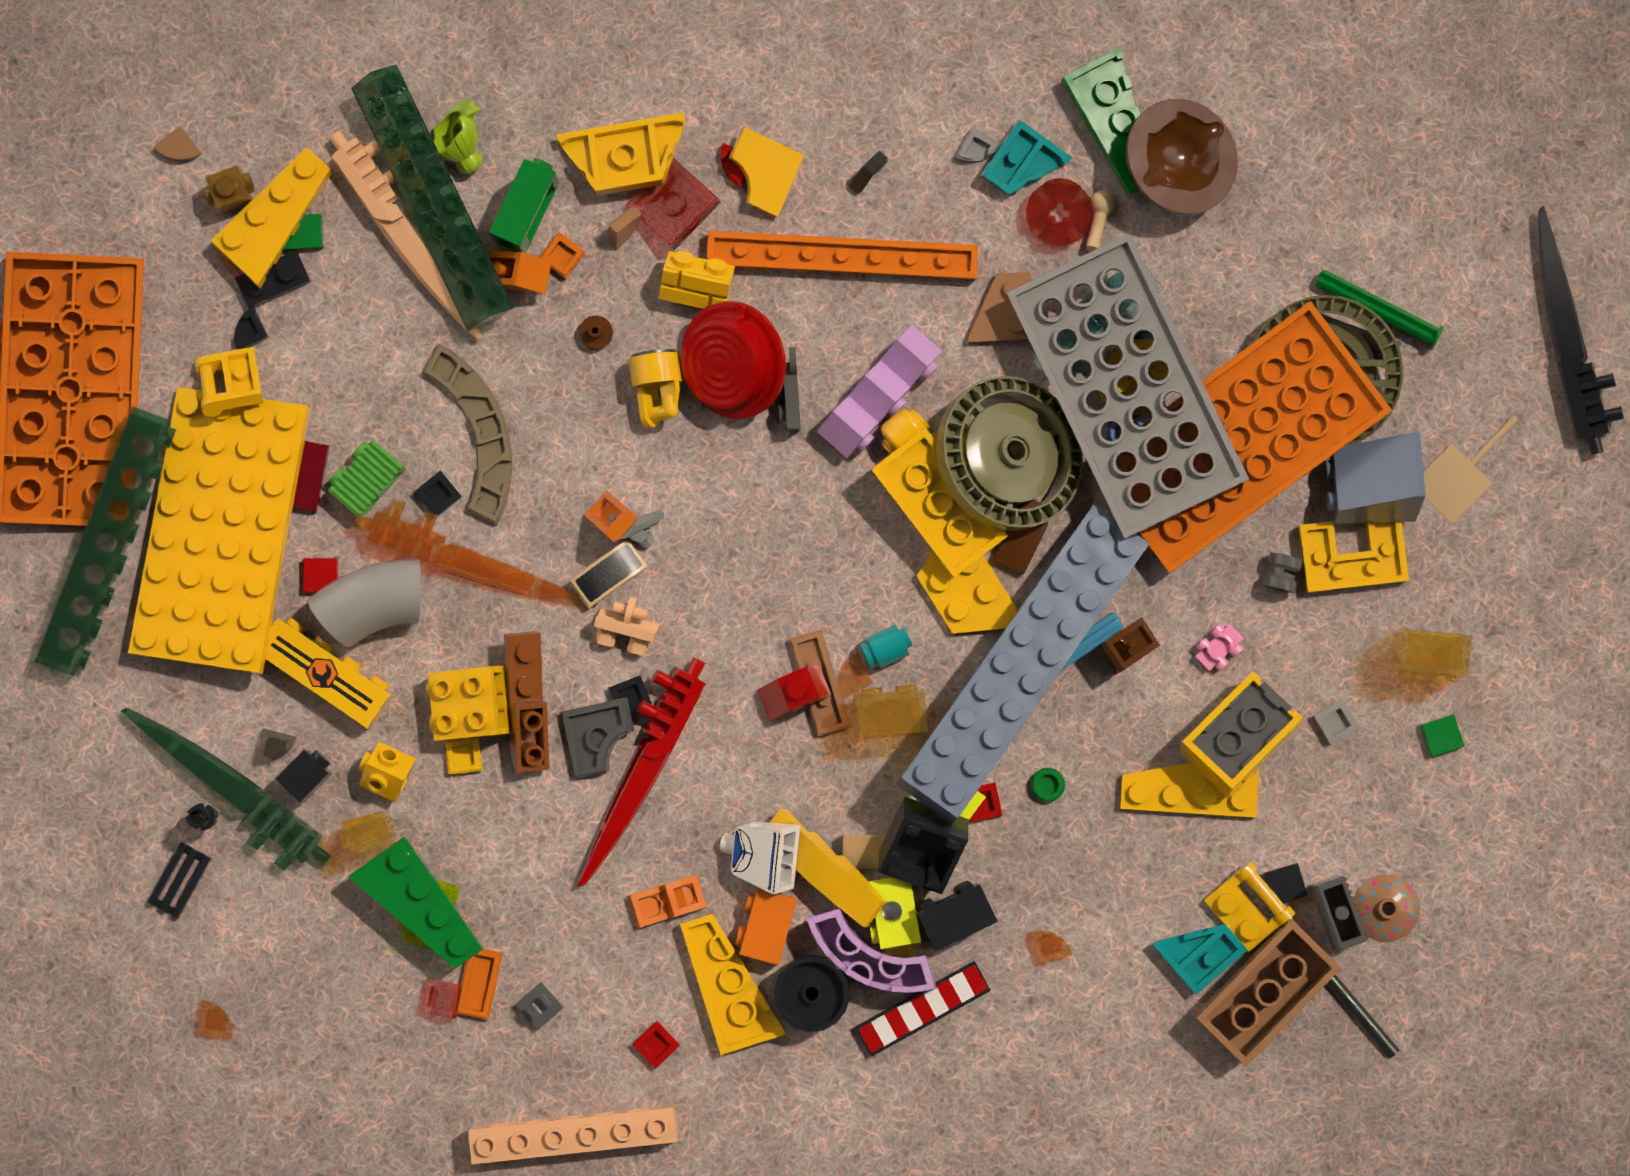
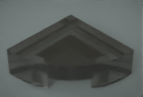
(274, 745)

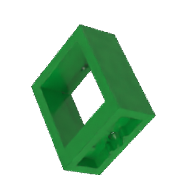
(525, 205)

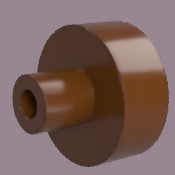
(599, 340)

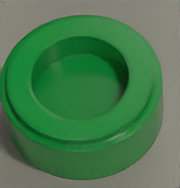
(1047, 784)

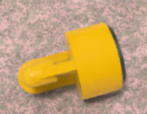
(655, 370)

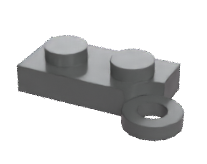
(789, 412)

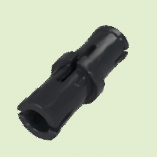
(208, 812)

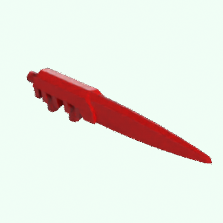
(651, 755)

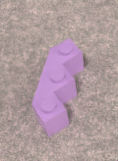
(880, 392)

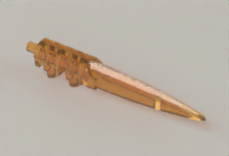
(422, 543)

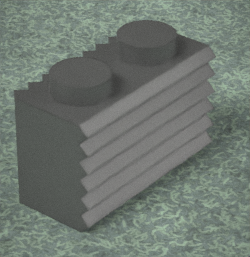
(1338, 913)

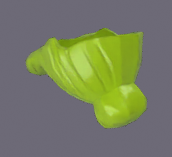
(458, 137)

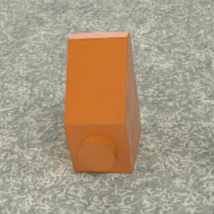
(521, 271)

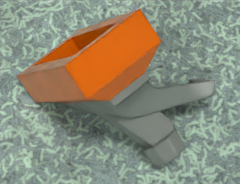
(619, 522)

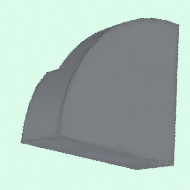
(977, 147)

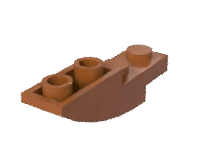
(525, 702)

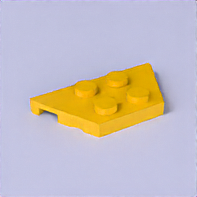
(625, 153)
(971, 599)

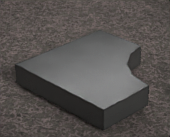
(593, 733)

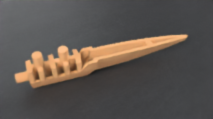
(378, 198)

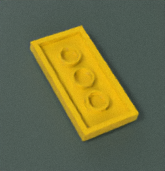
(917, 487)

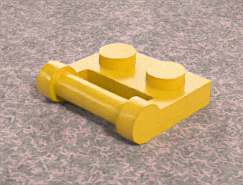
(240, 379)
(1241, 913)

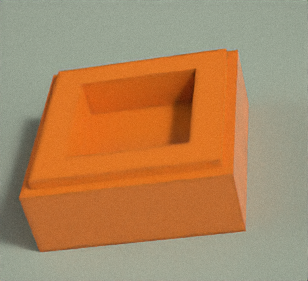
(563, 255)

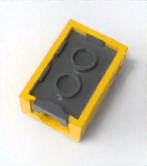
(1240, 734)

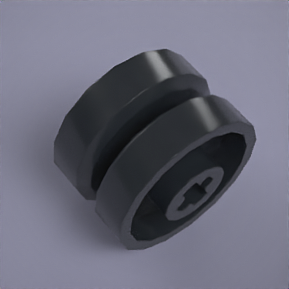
(791, 997)

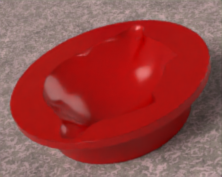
(733, 360)

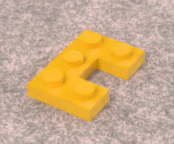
(1329, 571)

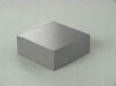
(1336, 722)

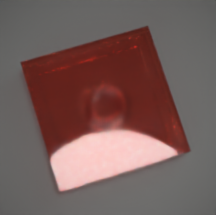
(676, 206)

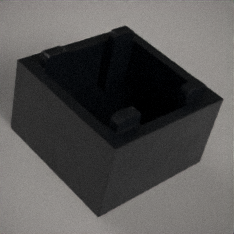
(922, 846)
(956, 915)

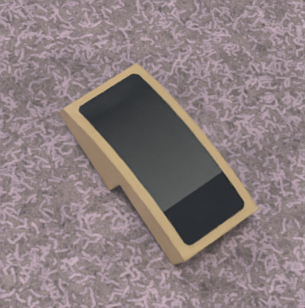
(607, 574)

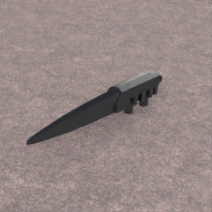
(1577, 377)

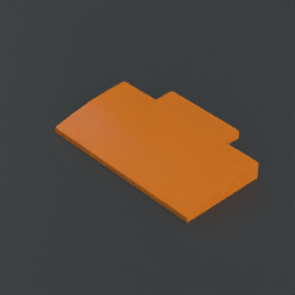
(66, 382)

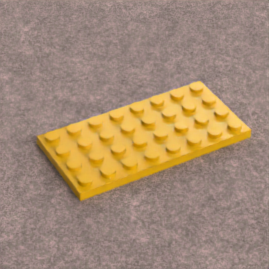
(219, 534)

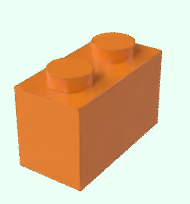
(767, 926)

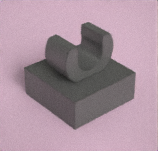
(539, 1006)

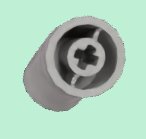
(369, 600)

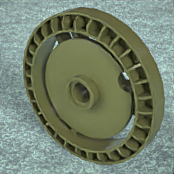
(1357, 344)
(1034, 452)

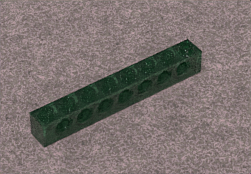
(432, 197)
(53, 650)

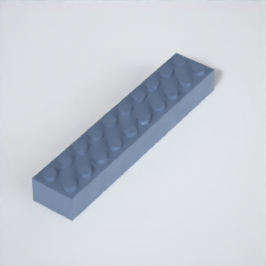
(1022, 665)

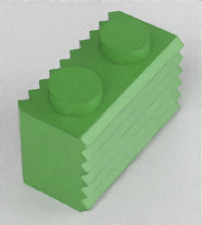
(365, 478)

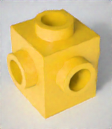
(386, 771)

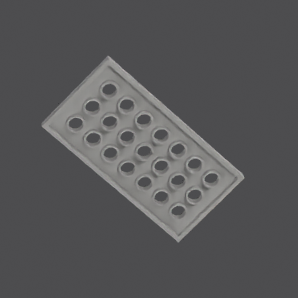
(1167, 348)

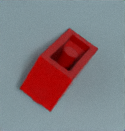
(794, 691)

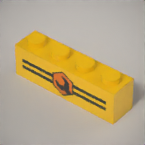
(325, 673)

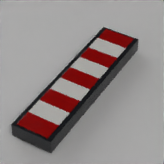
(922, 1008)

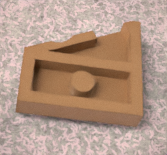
(997, 317)

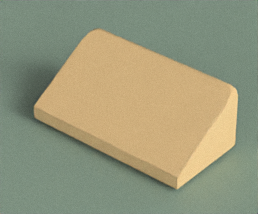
(862, 849)

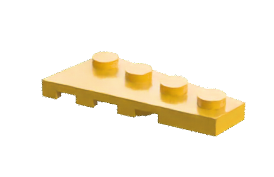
(264, 225)
(1186, 790)

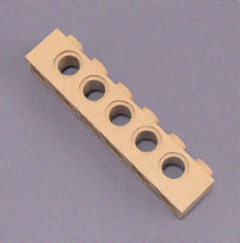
(573, 1134)

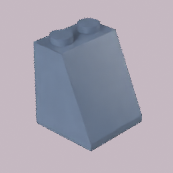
(1377, 481)

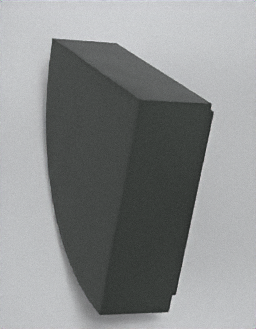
(867, 171)

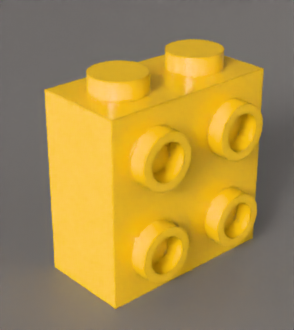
(468, 703)

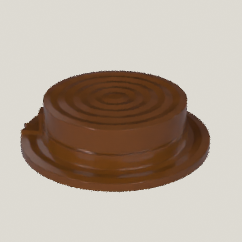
(1181, 156)

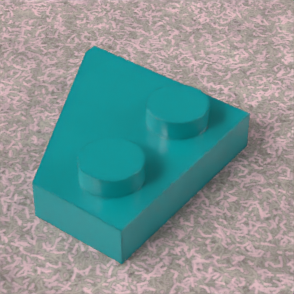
(1022, 159)
(1201, 954)

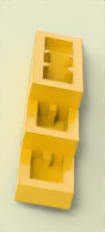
(833, 874)

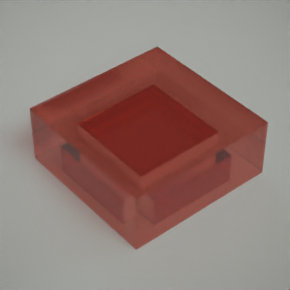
(441, 998)

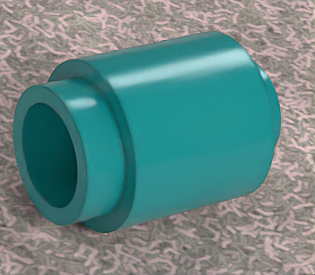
(886, 647)

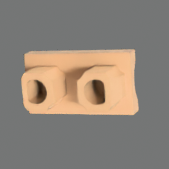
(626, 621)

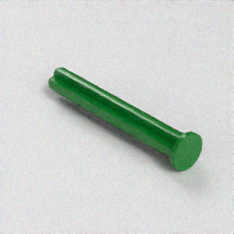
(1388, 312)

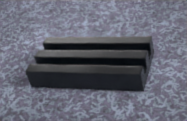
(193, 854)

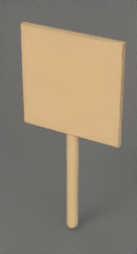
(1455, 482)

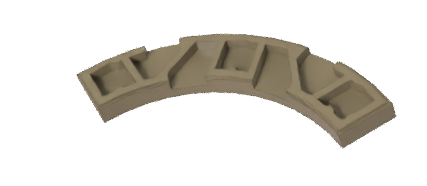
(488, 428)

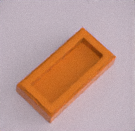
(479, 984)

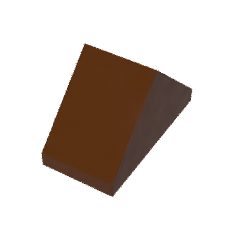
(1129, 645)

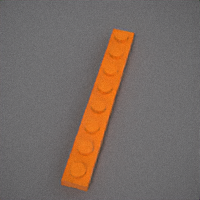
(844, 255)

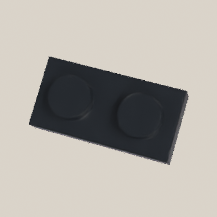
(282, 278)

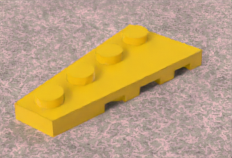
(729, 992)

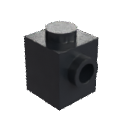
(305, 774)

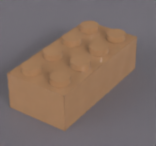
(1266, 992)

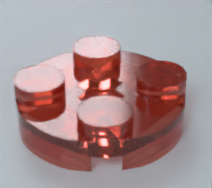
(1045, 227)

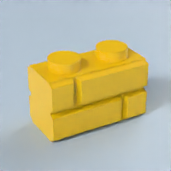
(695, 280)

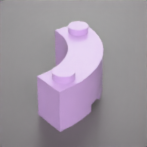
(864, 962)

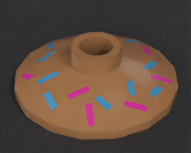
(1384, 889)

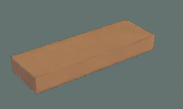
(829, 712)

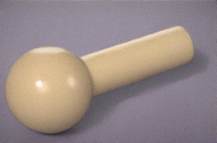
(1104, 205)

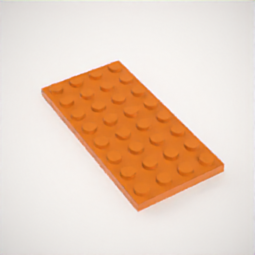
(1286, 411)

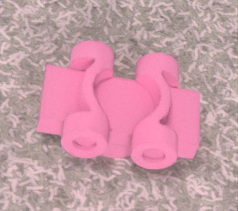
(1213, 653)

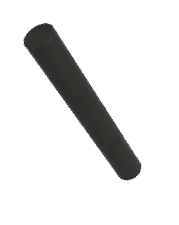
(1363, 1017)

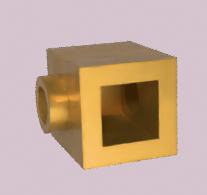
(229, 189)

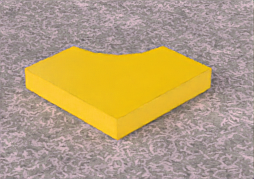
(767, 169)

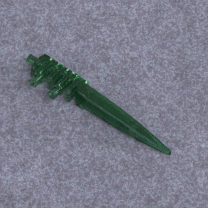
(265, 812)

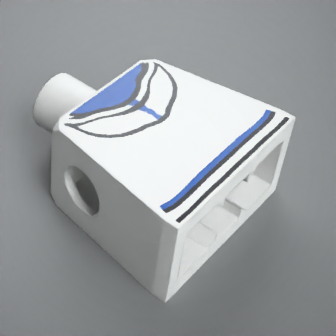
(764, 854)

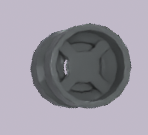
(1282, 572)

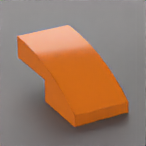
(667, 901)

